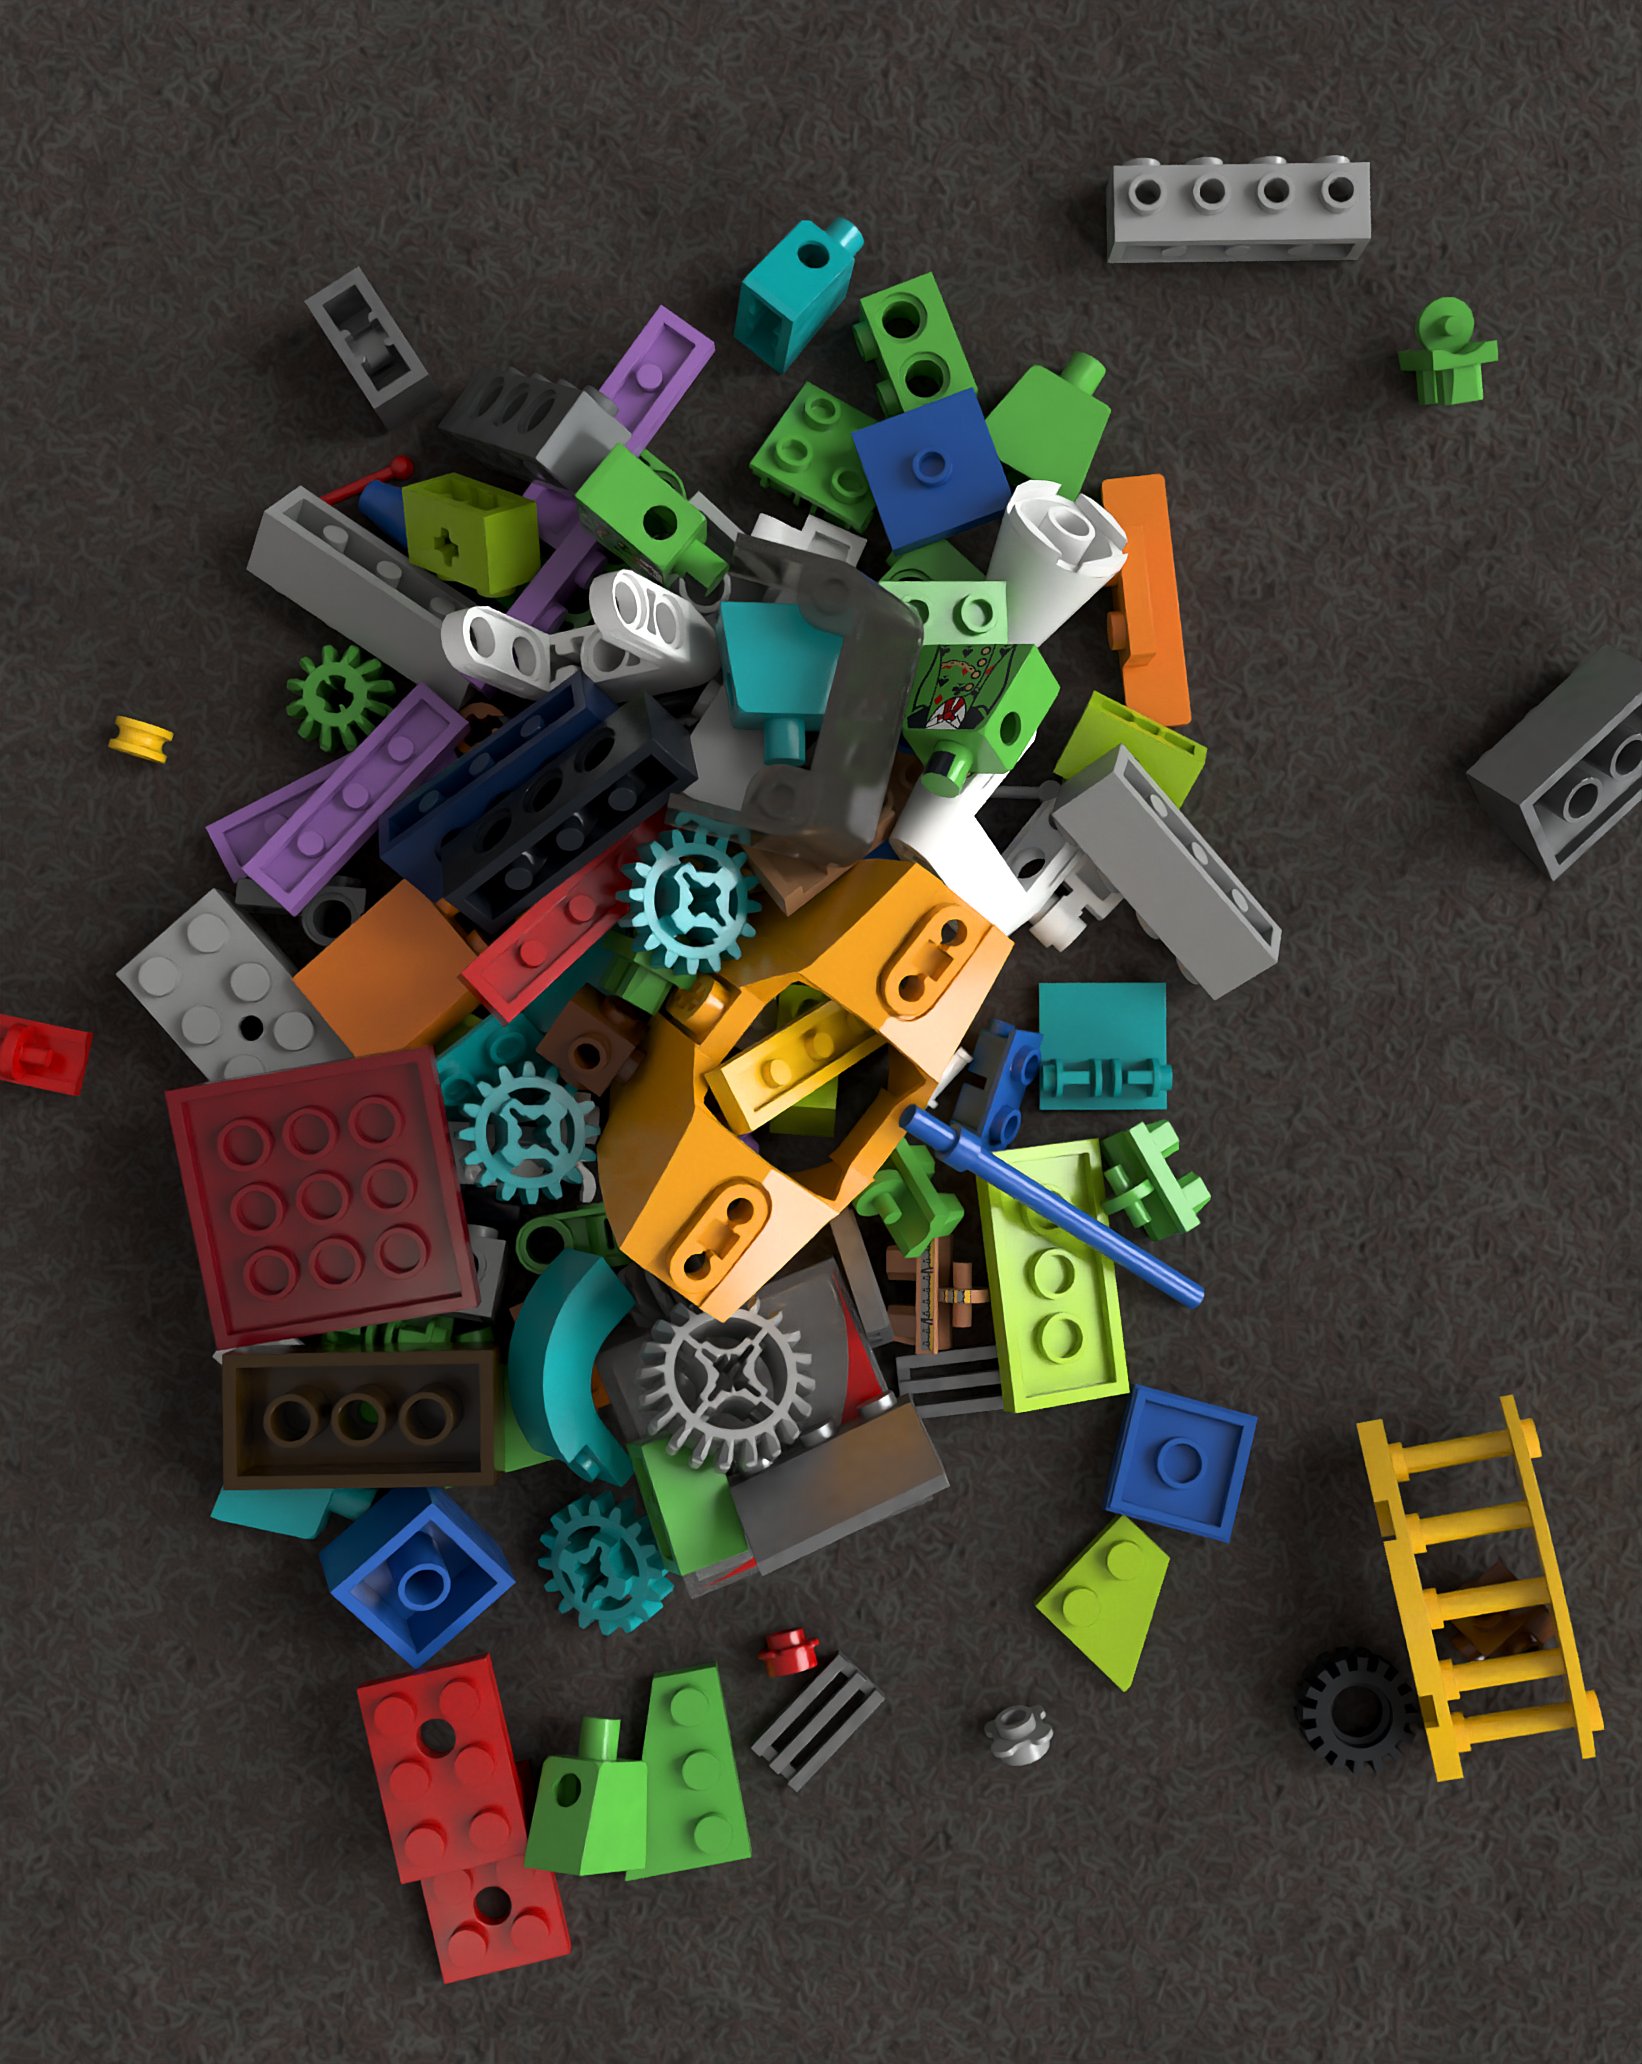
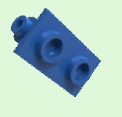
(1010, 1063)

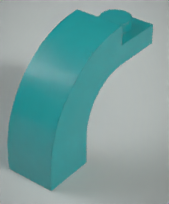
(553, 1362)

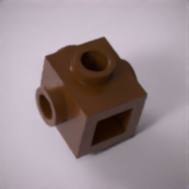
(595, 1040)
(1503, 1631)

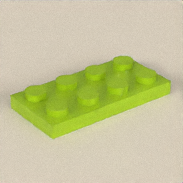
(1050, 1290)

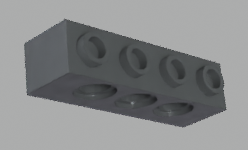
(534, 427)

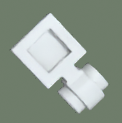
(1059, 917)

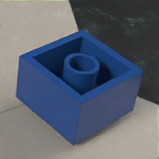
(416, 1570)

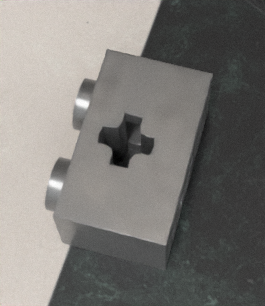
(373, 348)

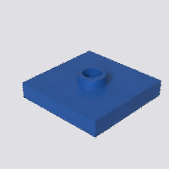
(933, 471)
(1179, 1463)

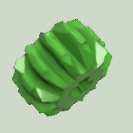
(359, 680)

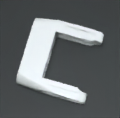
(650, 646)
(955, 849)

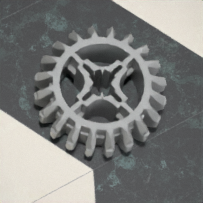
(745, 1397)

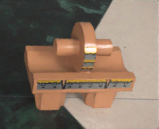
(942, 1296)

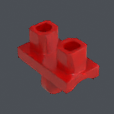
(43, 1054)

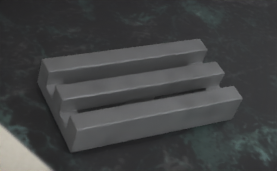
(861, 1278)
(947, 1382)
(781, 1760)

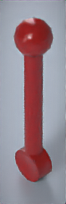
(400, 468)

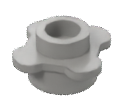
(1019, 1734)

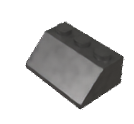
(1568, 763)
(837, 1481)

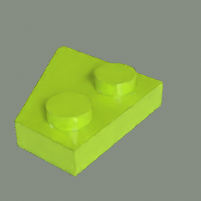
(1109, 1597)

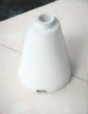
(1052, 558)

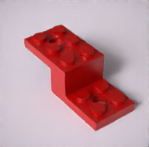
(462, 1816)

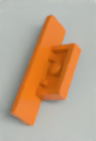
(1146, 603)

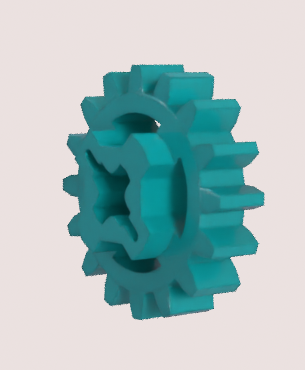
(677, 899)
(507, 1153)
(605, 1563)

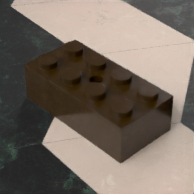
(300, 1424)

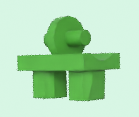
(1450, 363)
(633, 977)
(1147, 1185)
(909, 1200)

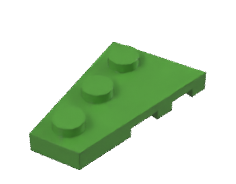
(692, 1776)

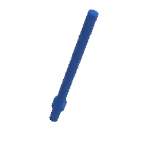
(964, 1152)

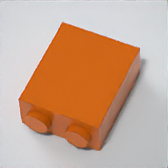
(395, 974)

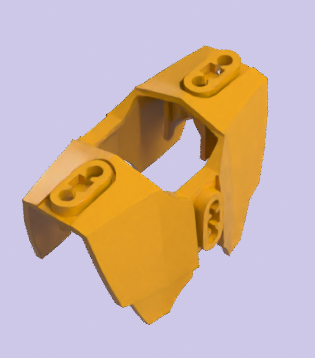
(676, 1168)

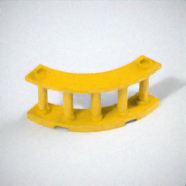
(1426, 1610)

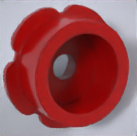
(788, 1652)

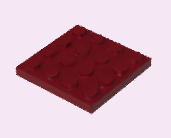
(324, 1197)

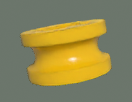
(140, 739)

